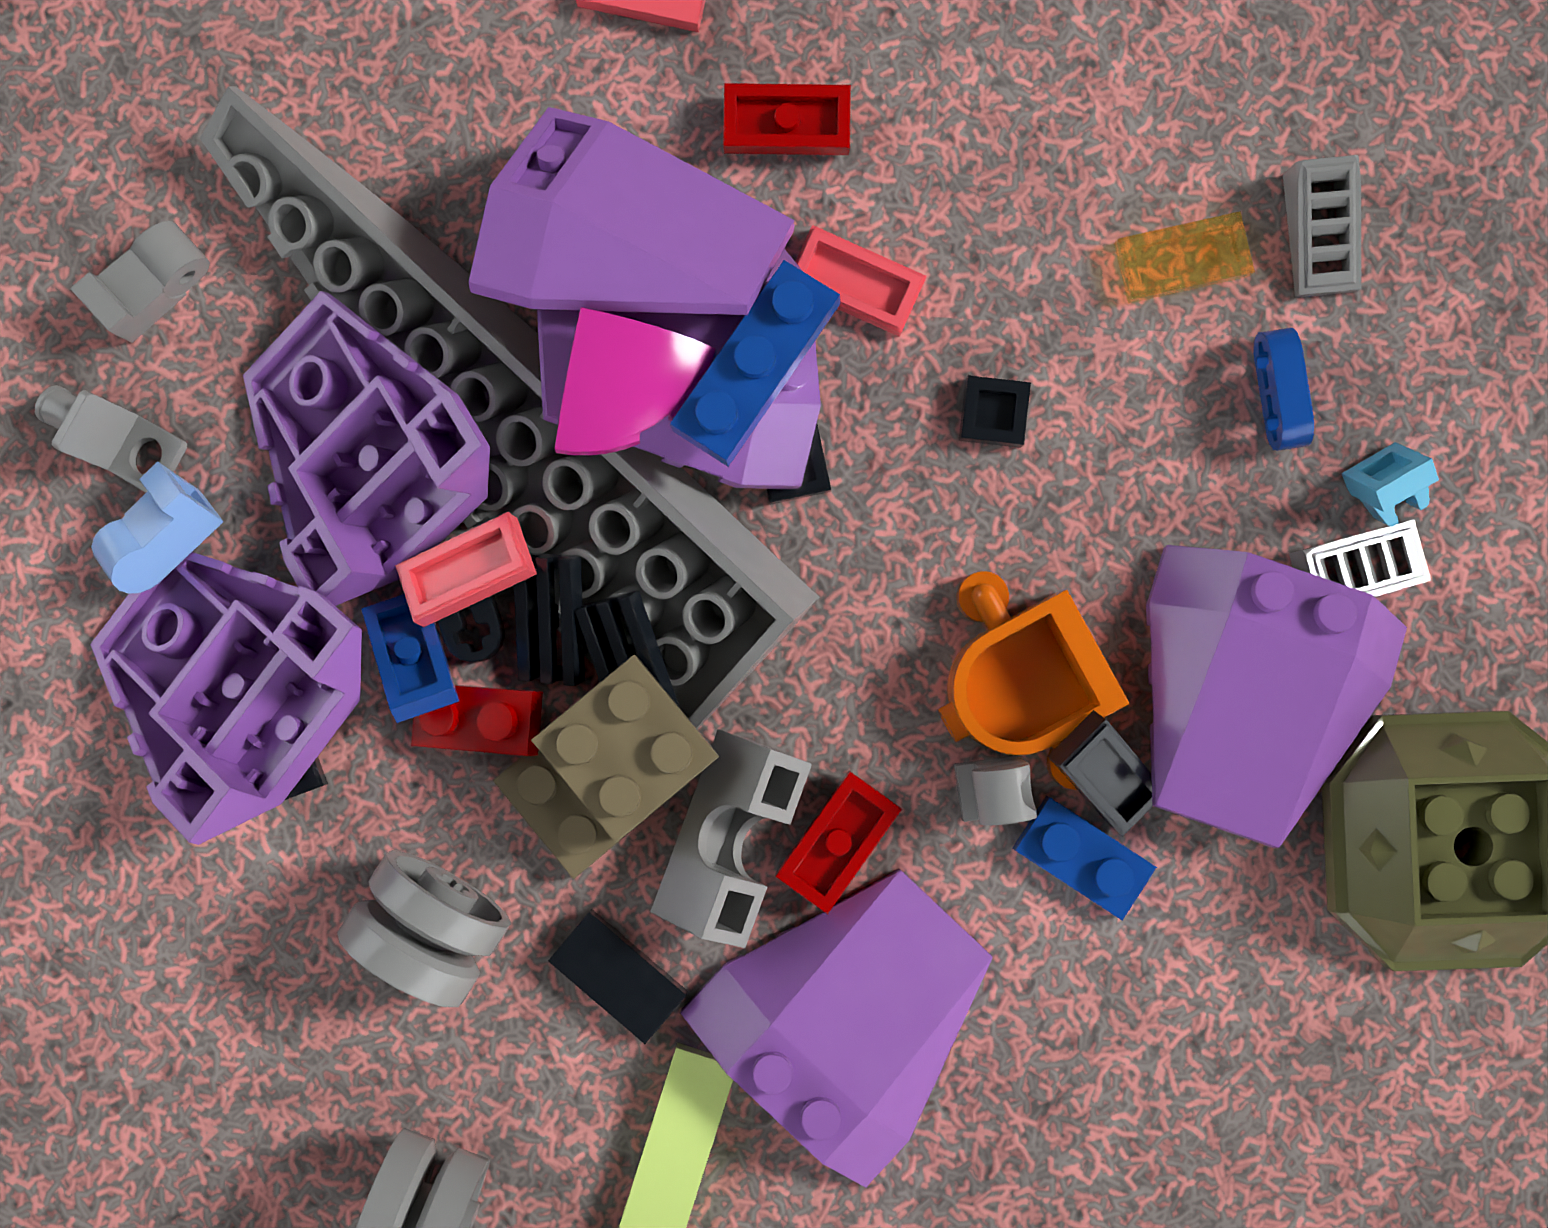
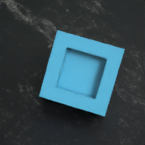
(1391, 478)

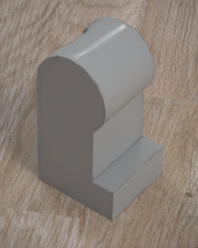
(143, 281)
(995, 790)

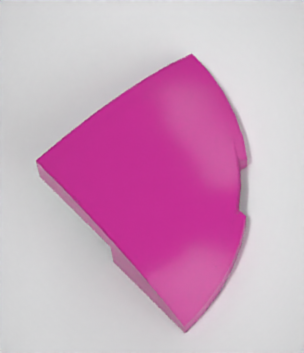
(624, 381)

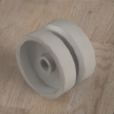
(423, 929)
(404, 1193)

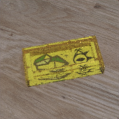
(1184, 257)

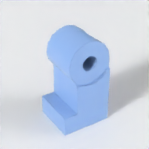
(154, 532)

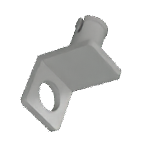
(104, 432)

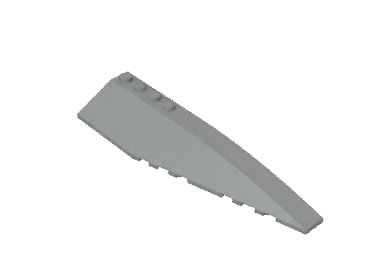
(634, 520)

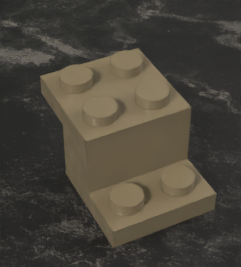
(605, 766)

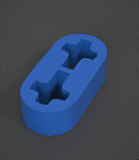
(1284, 389)

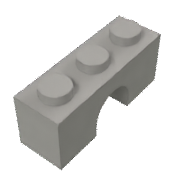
(705, 877)

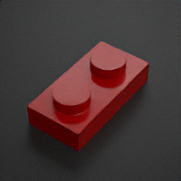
(786, 119)
(483, 722)
(838, 842)

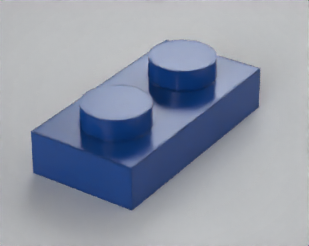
(408, 660)
(1084, 858)

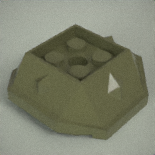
(1393, 833)

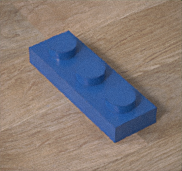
(755, 363)

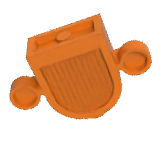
(1026, 675)

